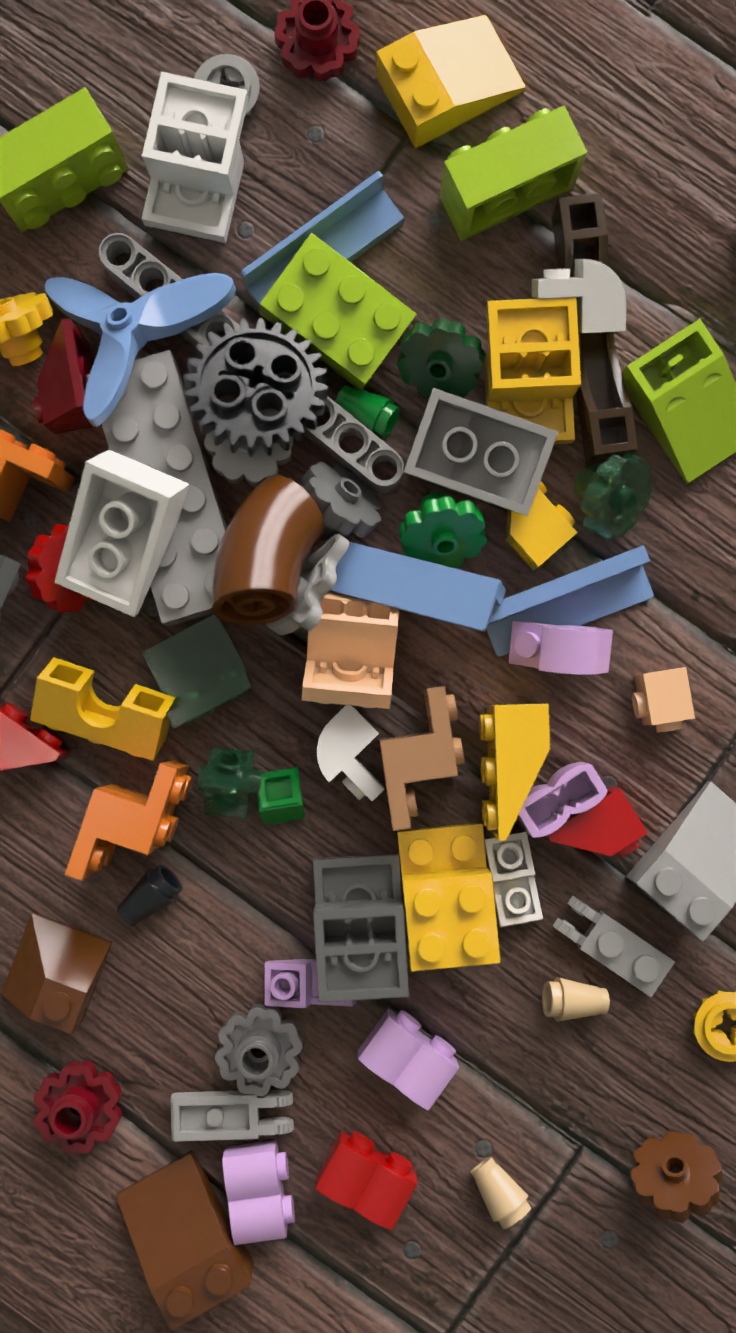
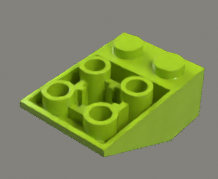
(686, 399)

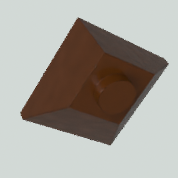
(55, 972)

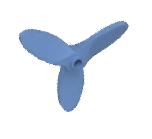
(131, 325)

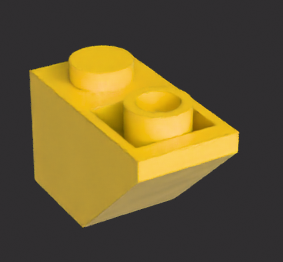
(540, 532)

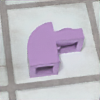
(561, 648)

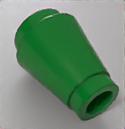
(370, 409)

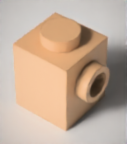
(663, 699)

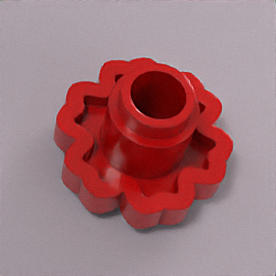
(43, 567)

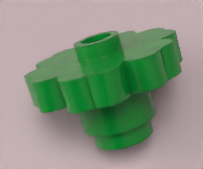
(443, 531)

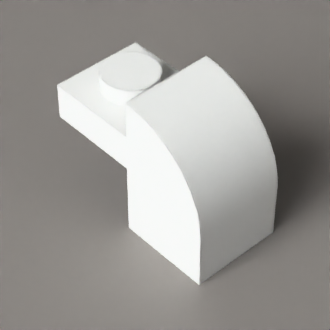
(597, 293)
(340, 744)

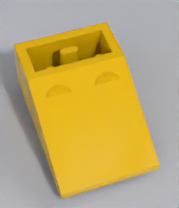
(516, 750)

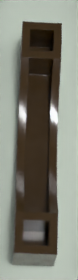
(602, 396)

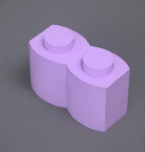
(568, 792)
(409, 1058)
(256, 1192)

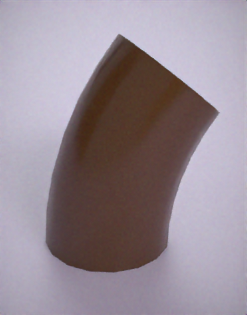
(265, 553)

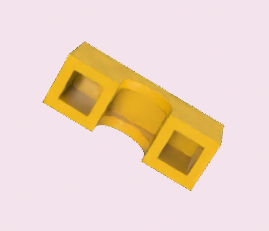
(68, 704)

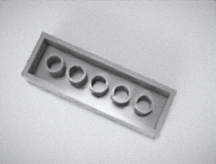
(158, 431)

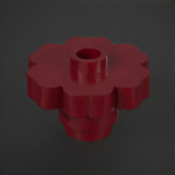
(317, 37)
(78, 1107)

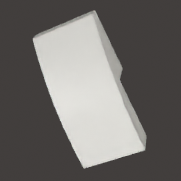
(513, 880)

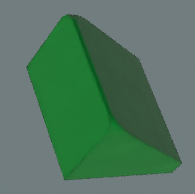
(281, 796)

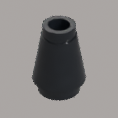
(151, 894)

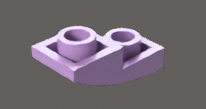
(294, 984)

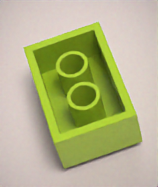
(57, 160)
(511, 171)
(338, 310)

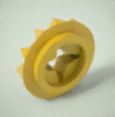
(707, 1017)

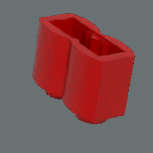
(367, 1179)

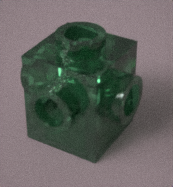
(229, 773)

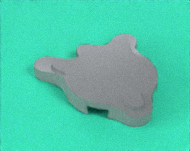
(315, 581)

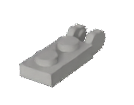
(618, 948)
(227, 1115)

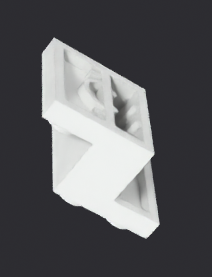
(194, 156)

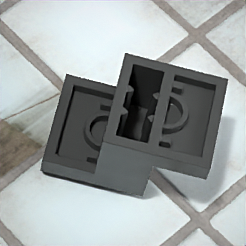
(359, 928)

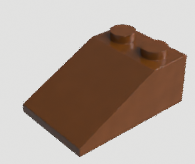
(184, 1240)

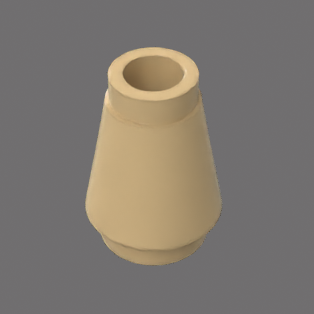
(573, 1000)
(500, 1193)

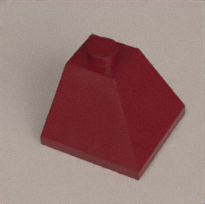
(64, 381)

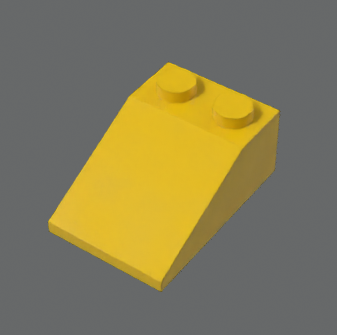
(446, 76)

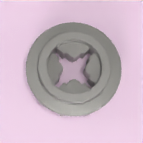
(237, 72)

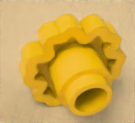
(19, 324)

